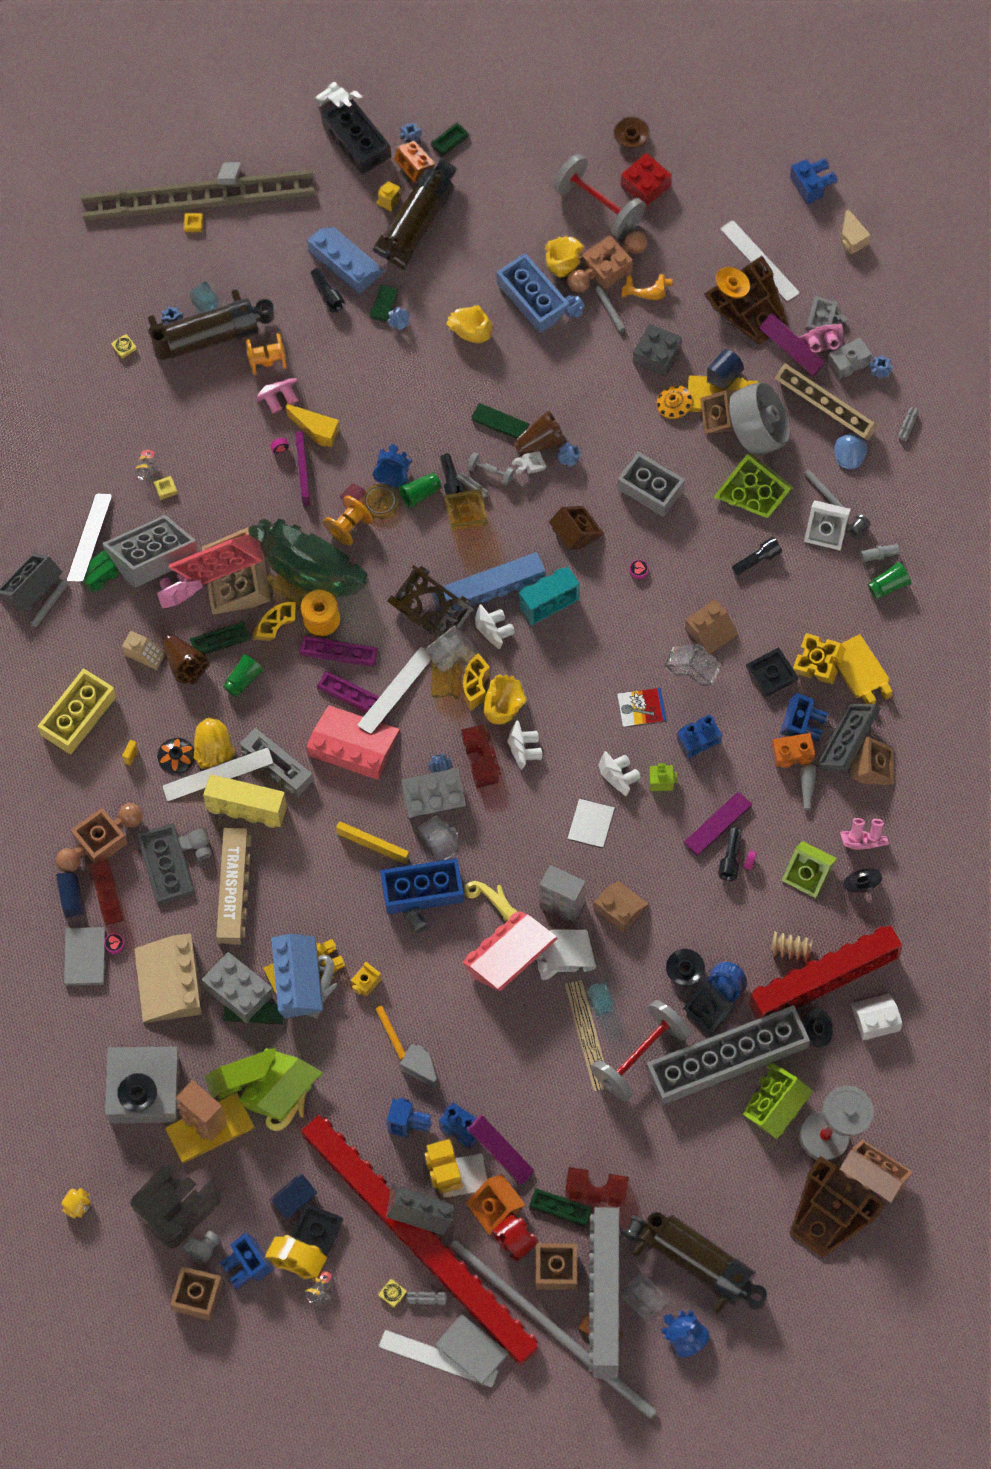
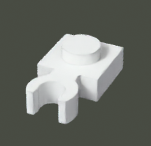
(531, 462)

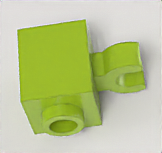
(662, 777)

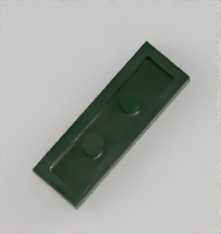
(499, 421)
(220, 638)
(265, 1015)
(560, 1207)

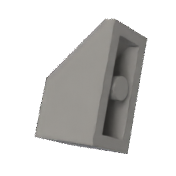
(419, 1065)

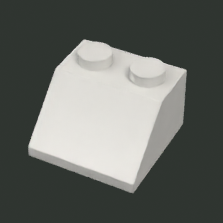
(827, 525)
(877, 1016)

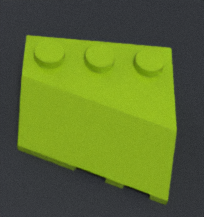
(754, 487)
(231, 1077)
(281, 1087)
(777, 1101)

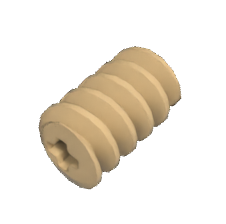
(791, 947)

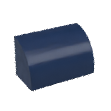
(724, 369)
(70, 894)
(293, 1196)

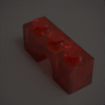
(477, 741)
(106, 892)
(613, 1192)

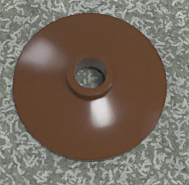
(631, 126)

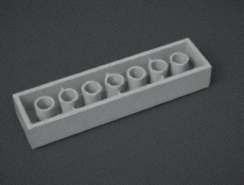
(727, 1055)
(605, 1299)

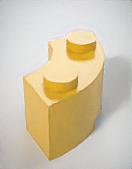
(273, 619)
(473, 681)
(296, 1257)

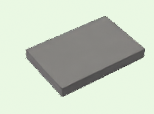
(84, 956)
(472, 1349)

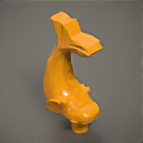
(655, 292)

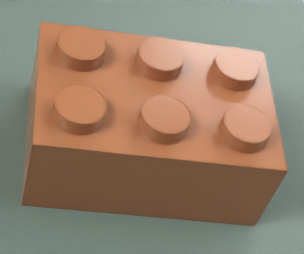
(201, 1111)
(876, 1171)

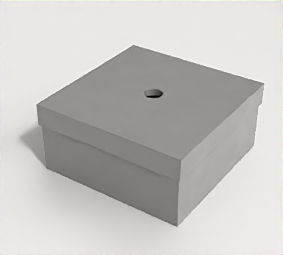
(156, 1062)

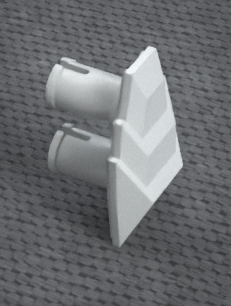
(486, 625)
(516, 742)
(611, 771)

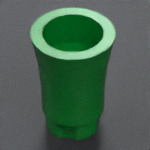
(419, 489)
(889, 581)
(242, 675)

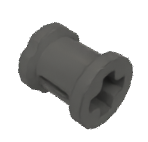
(858, 526)
(417, 921)
(634, 1229)

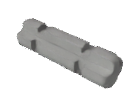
(908, 424)
(470, 484)
(427, 1298)

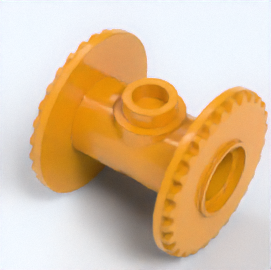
(266, 355)
(347, 521)
(320, 612)

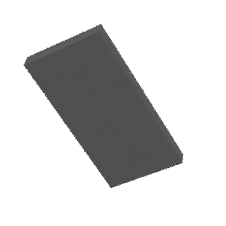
(848, 737)
(165, 864)

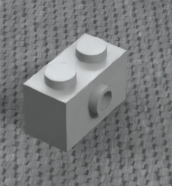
(849, 358)

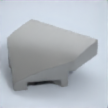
(824, 313)

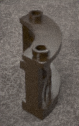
(403, 600)

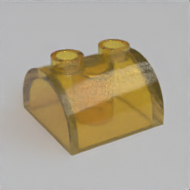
(465, 510)

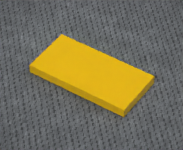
(191, 1145)

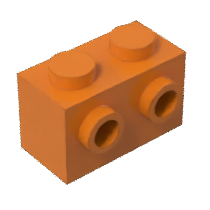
(413, 160)
(793, 750)

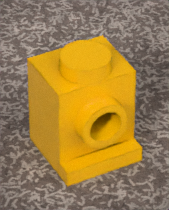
(389, 196)
(367, 986)

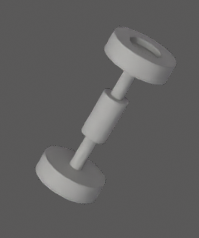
(507, 476)

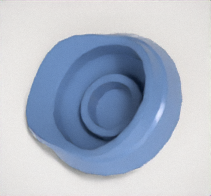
(850, 450)

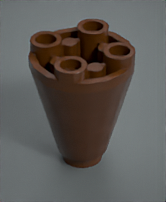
(541, 435)
(185, 661)

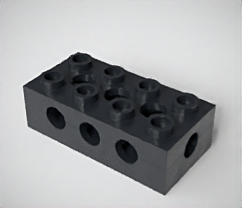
(356, 136)

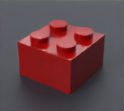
(646, 179)

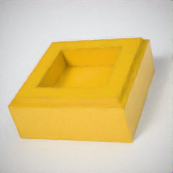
(193, 222)
(130, 752)

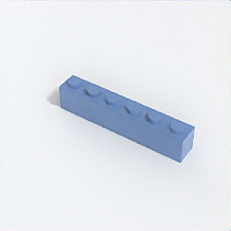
(496, 581)

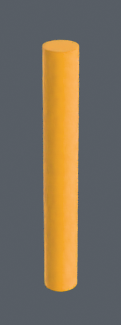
(391, 1032)

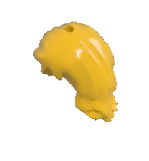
(563, 255)
(471, 324)
(503, 699)
(212, 744)

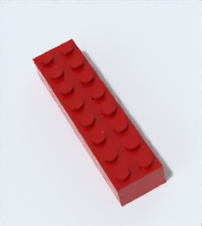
(827, 973)

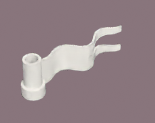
(336, 95)

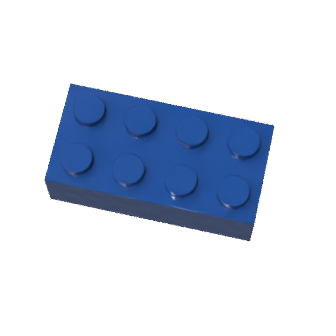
(422, 886)

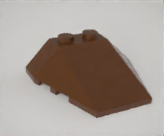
(755, 307)
(832, 1208)

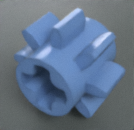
(410, 133)
(575, 306)
(171, 315)
(399, 318)
(881, 367)
(569, 454)
(440, 763)

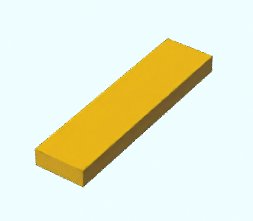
(372, 842)

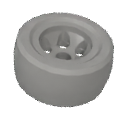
(759, 418)

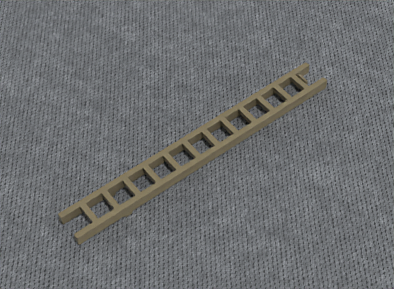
(197, 186)

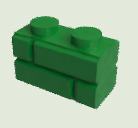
(99, 572)

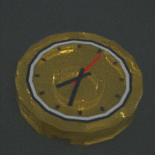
(381, 501)

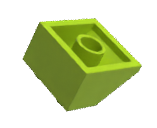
(808, 869)

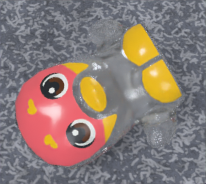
(146, 465)
(319, 1287)

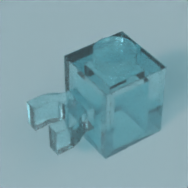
(204, 297)
(600, 999)

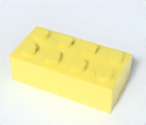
(77, 711)
(245, 801)

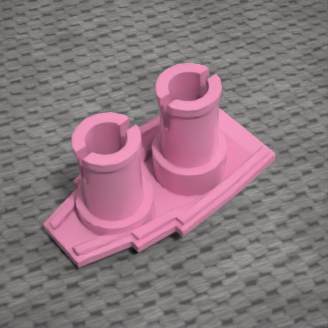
(824, 338)
(269, 394)
(177, 593)
(859, 839)

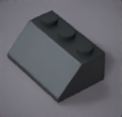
(30, 581)
(419, 1209)

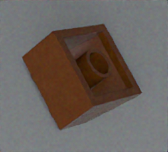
(575, 527)

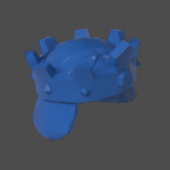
(392, 467)
(728, 980)
(685, 1334)

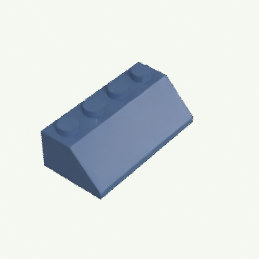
(344, 258)
(532, 292)
(296, 975)

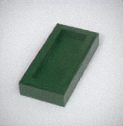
(449, 139)
(384, 303)

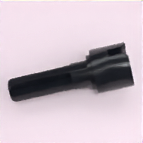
(331, 297)
(452, 484)
(767, 550)
(729, 865)

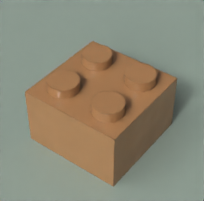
(556, 1266)
(196, 1293)

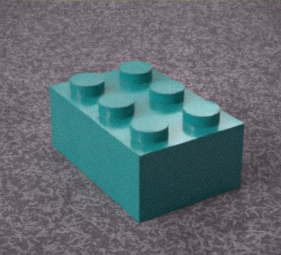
(549, 595)

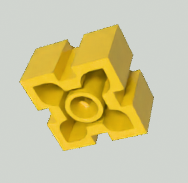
(815, 649)
(444, 1167)

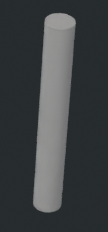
(609, 307)
(820, 486)
(49, 603)

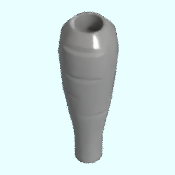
(808, 778)

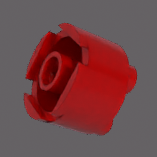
(514, 1237)

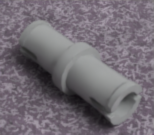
(879, 552)

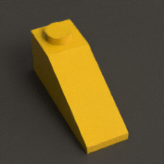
(318, 427)

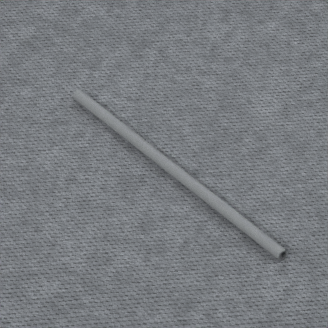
(548, 1325)

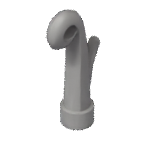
(325, 981)

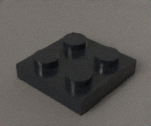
(772, 672)
(709, 1007)
(317, 1228)

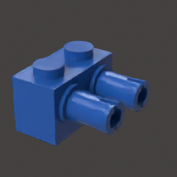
(807, 181)
(797, 715)
(699, 736)
(404, 1118)
(455, 1123)
(251, 1257)

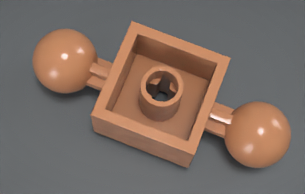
(607, 262)
(100, 826)

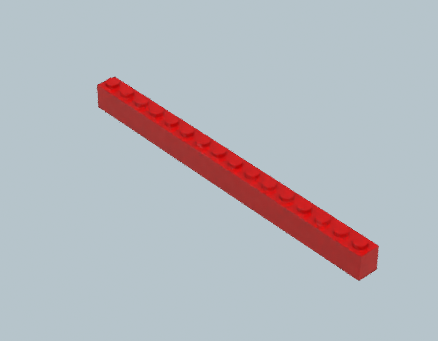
(422, 1243)

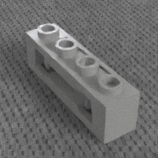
(298, 776)

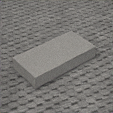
(229, 173)

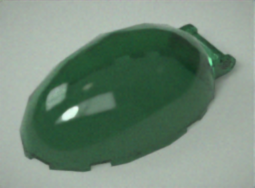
(307, 559)

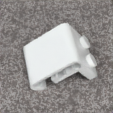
(567, 954)

